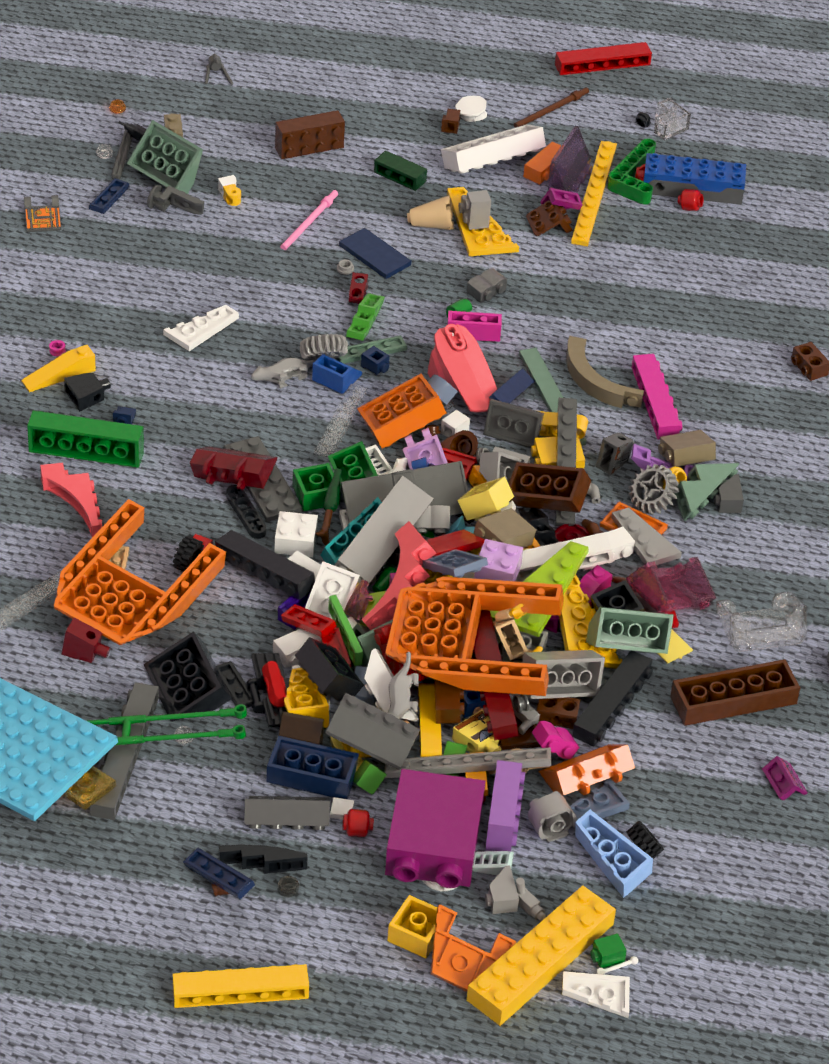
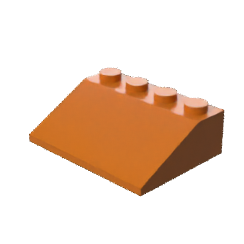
(402, 411)

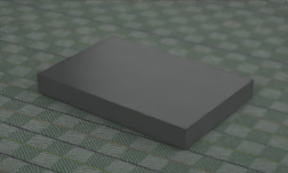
(513, 423)

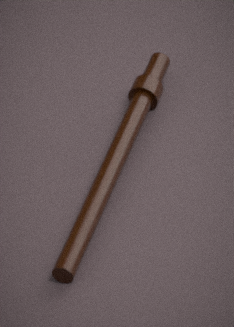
(574, 96)

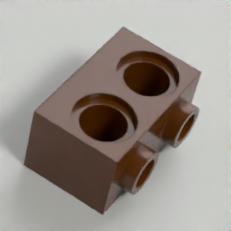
(810, 361)
(559, 711)

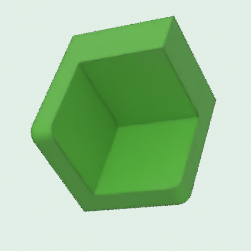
(369, 776)

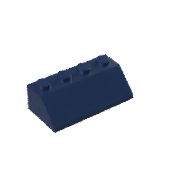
(312, 767)

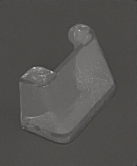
(765, 628)

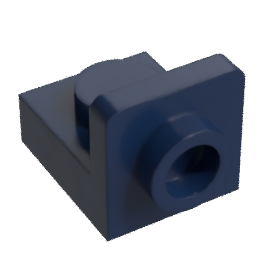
(124, 415)

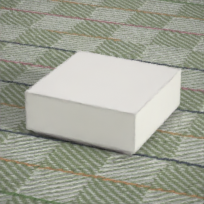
(340, 807)

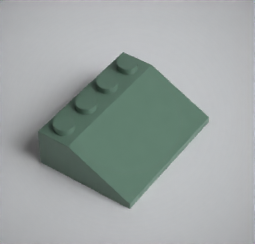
(167, 157)

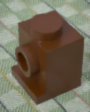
(451, 121)

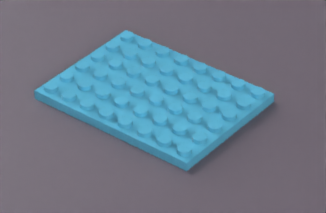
(43, 750)

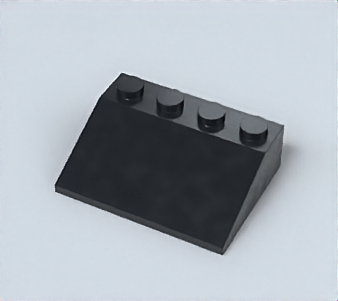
(187, 678)

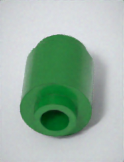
(461, 305)

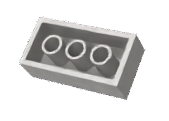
(569, 672)

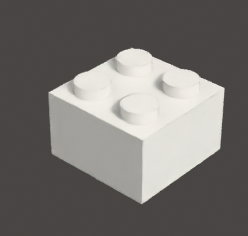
(296, 533)

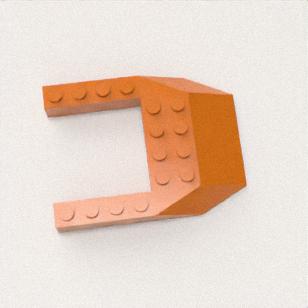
(120, 601)
(441, 624)

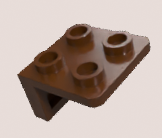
(547, 217)

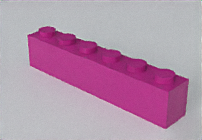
(656, 395)

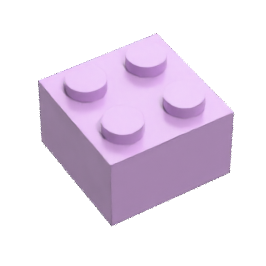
(503, 561)

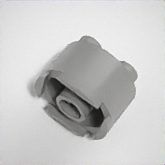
(551, 816)

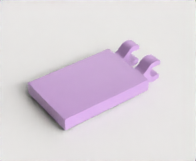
(428, 448)

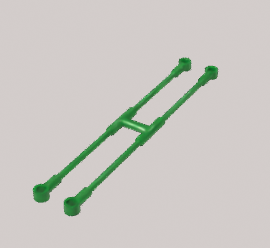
(237, 731)

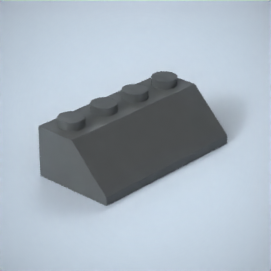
(372, 731)
(287, 811)

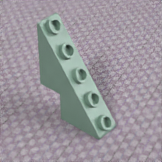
(703, 484)

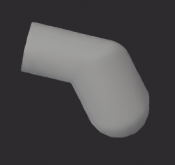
(594, 492)

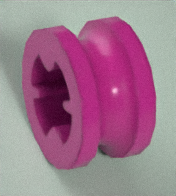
(57, 344)

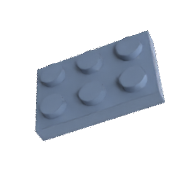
(455, 563)

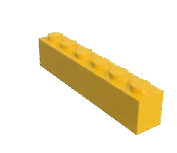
(240, 986)

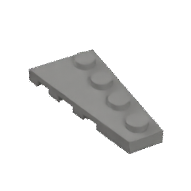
(648, 542)

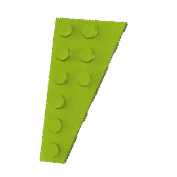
(557, 570)

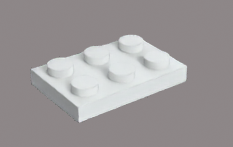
(331, 581)

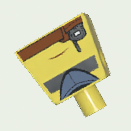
(475, 734)

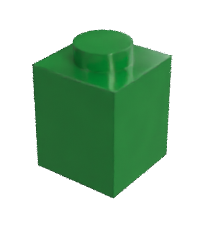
(608, 951)

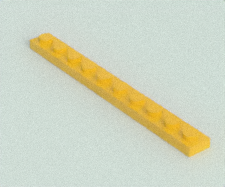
(594, 193)

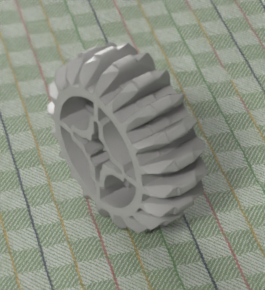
(327, 344)
(657, 497)

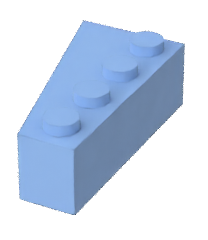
(613, 853)

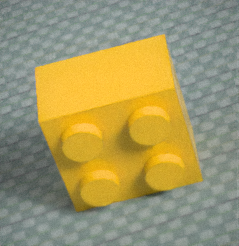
(414, 927)

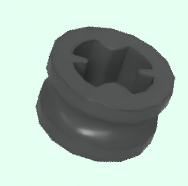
(521, 703)

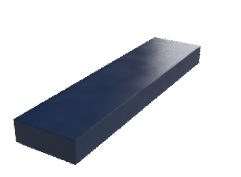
(513, 387)
(219, 873)

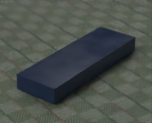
(109, 196)

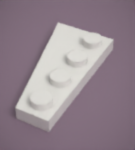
(201, 328)

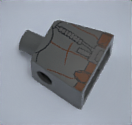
(614, 452)

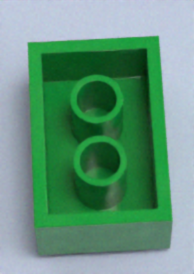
(353, 462)

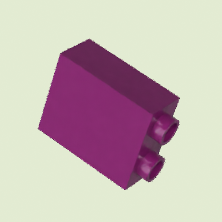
(435, 828)

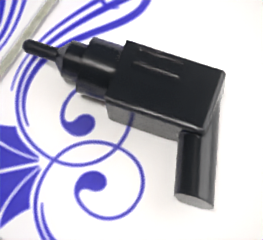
(136, 131)

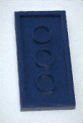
(375, 253)

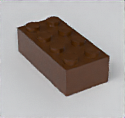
(309, 134)
(549, 487)

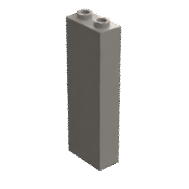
(377, 539)

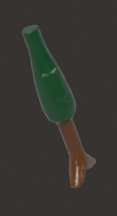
(330, 505)

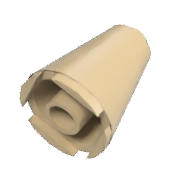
(433, 214)

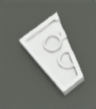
(598, 990)

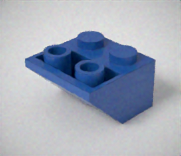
(334, 373)

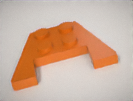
(458, 960)

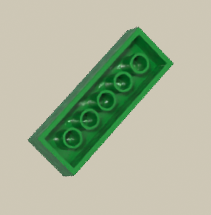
(85, 439)

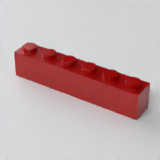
(603, 58)

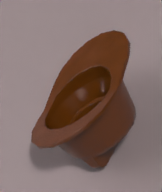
(462, 442)

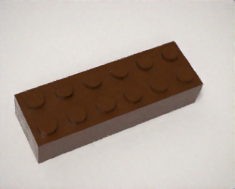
(734, 692)

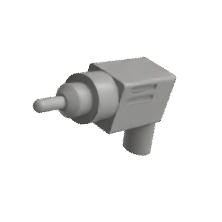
(527, 718)
(529, 902)

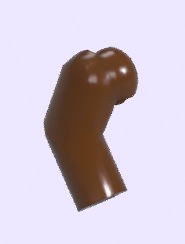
(591, 526)

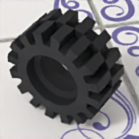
(187, 552)
(644, 839)

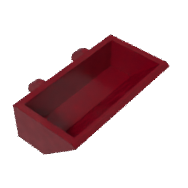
(232, 467)

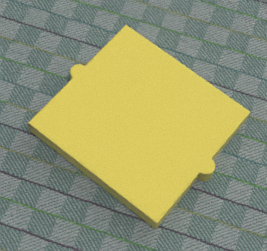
(676, 650)

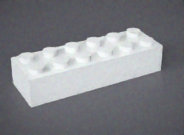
(493, 148)

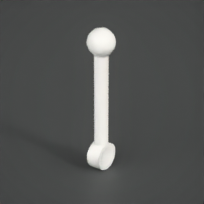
(633, 960)

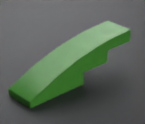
(365, 317)

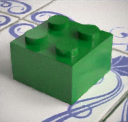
(311, 485)

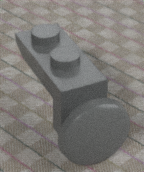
(174, 197)

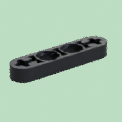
(245, 512)

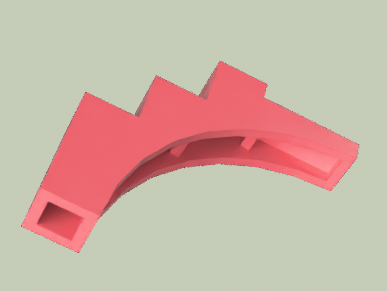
(408, 574)

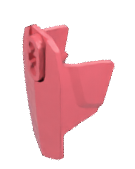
(462, 366)

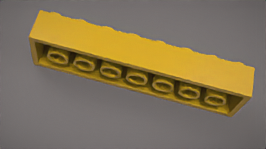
(540, 955)

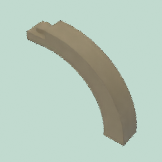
(594, 383)

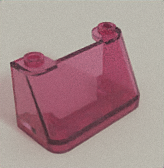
(673, 587)

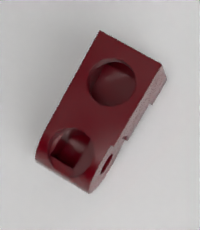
(358, 290)

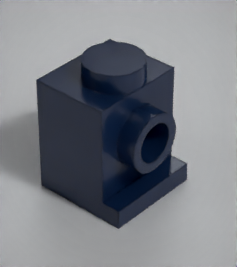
(375, 360)

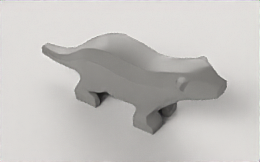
(283, 371)
(400, 690)

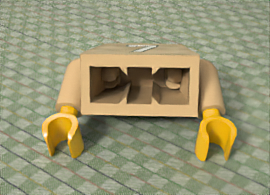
(510, 634)

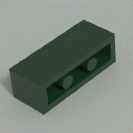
(400, 170)

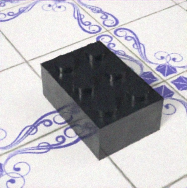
(328, 669)

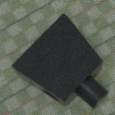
(85, 389)

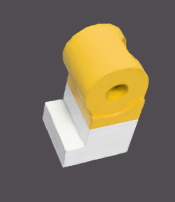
(229, 191)

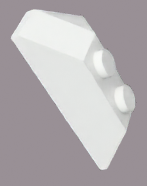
(378, 679)

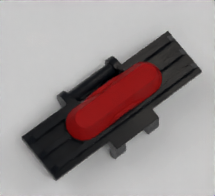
(271, 680)

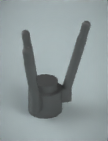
(216, 64)

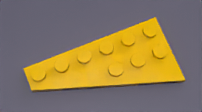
(483, 240)
(575, 622)

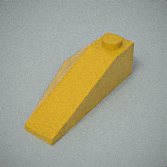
(71, 363)
(305, 698)

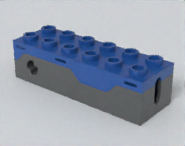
(714, 179)

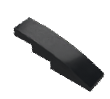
(539, 520)
(270, 858)

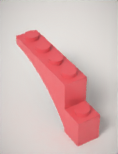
(75, 490)

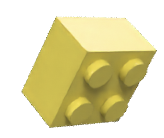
(486, 499)

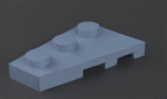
(602, 801)

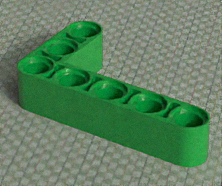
(622, 179)

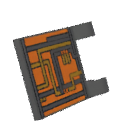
(42, 217)

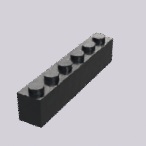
(266, 564)
(612, 698)

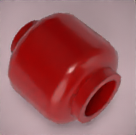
(691, 200)
(357, 823)

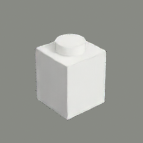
(454, 423)

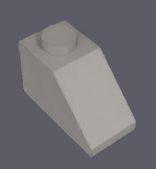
(502, 893)

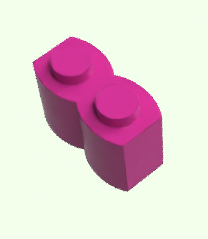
(556, 738)

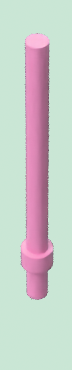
(325, 202)

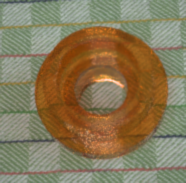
(117, 106)

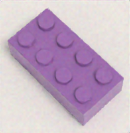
(505, 806)

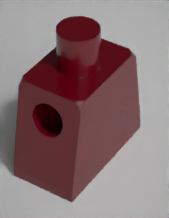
(83, 642)

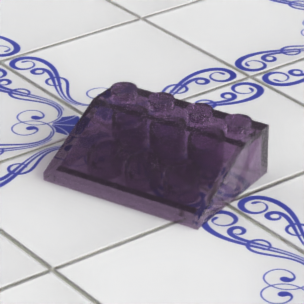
(570, 163)

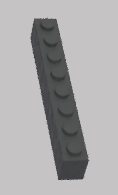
(122, 758)

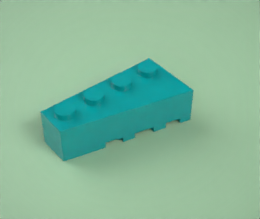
(339, 544)

